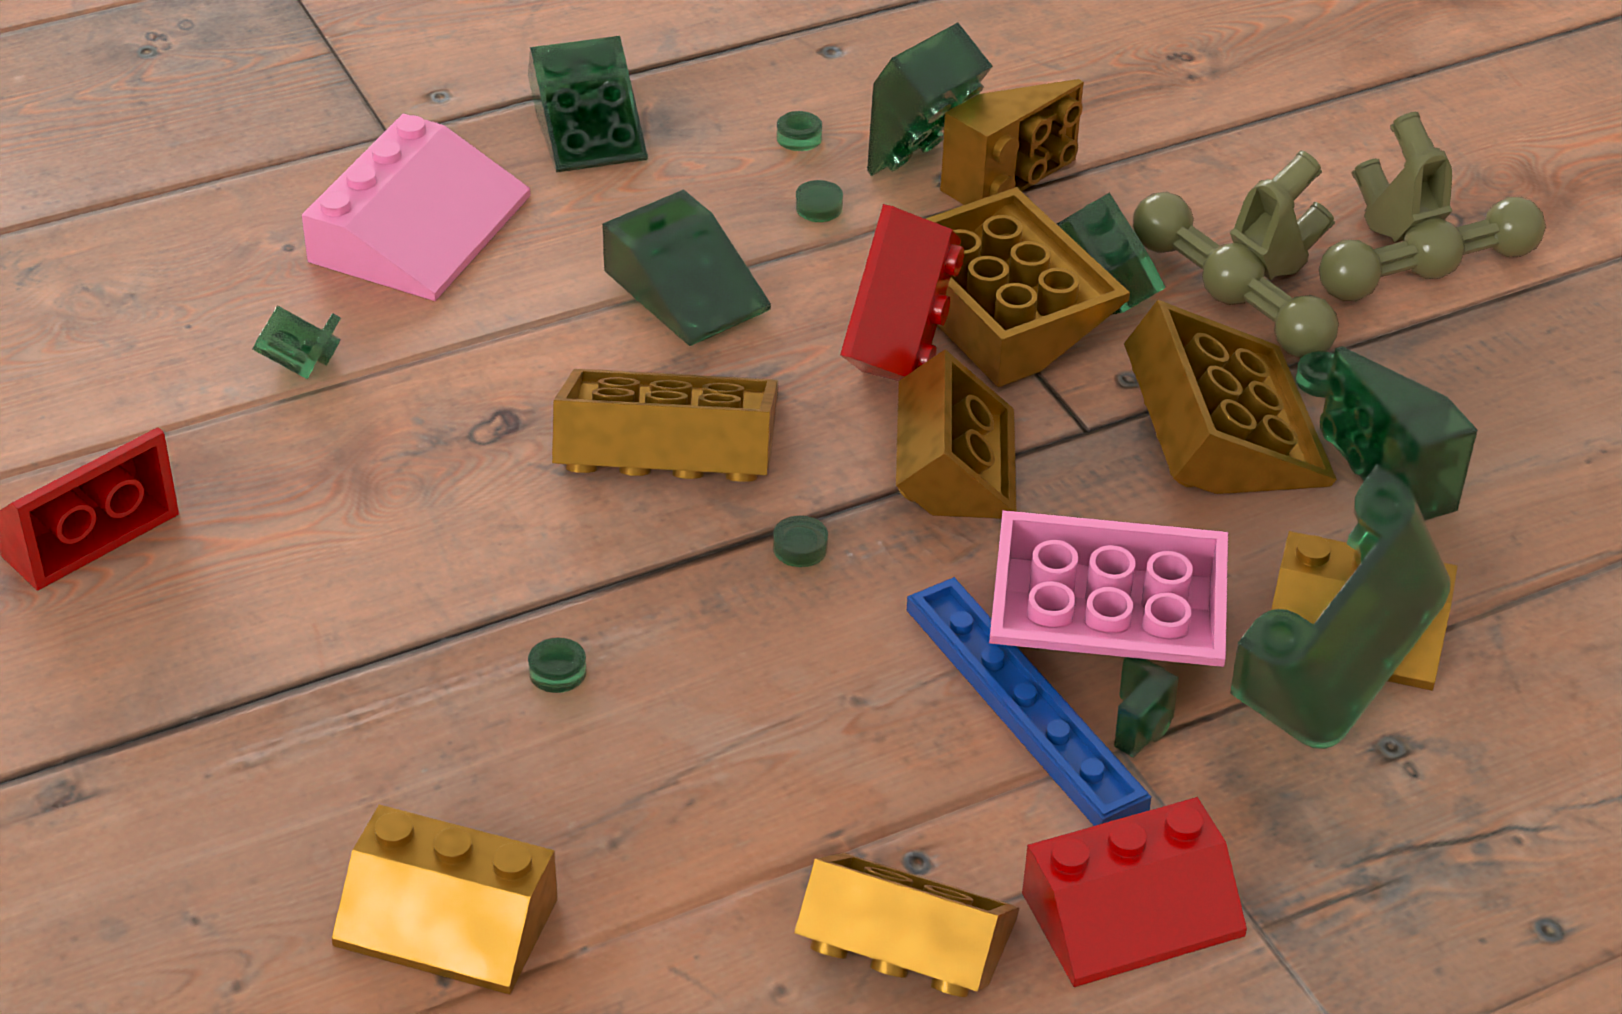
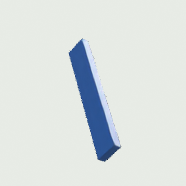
(1028, 705)

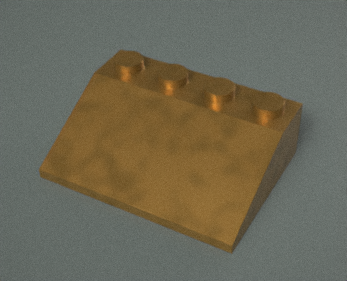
(1021, 287)
(1224, 406)
(664, 424)

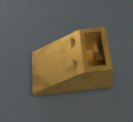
(1009, 139)

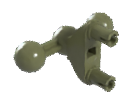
(1415, 213)
(1265, 243)

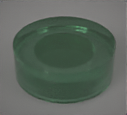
(799, 131)
(819, 200)
(1313, 373)
(800, 541)
(557, 665)

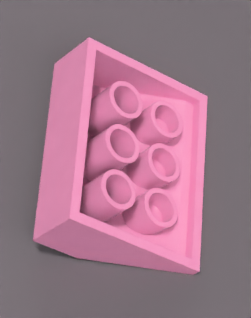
(412, 209)
(1111, 588)

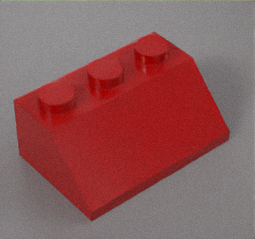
(902, 294)
(89, 511)
(1134, 891)

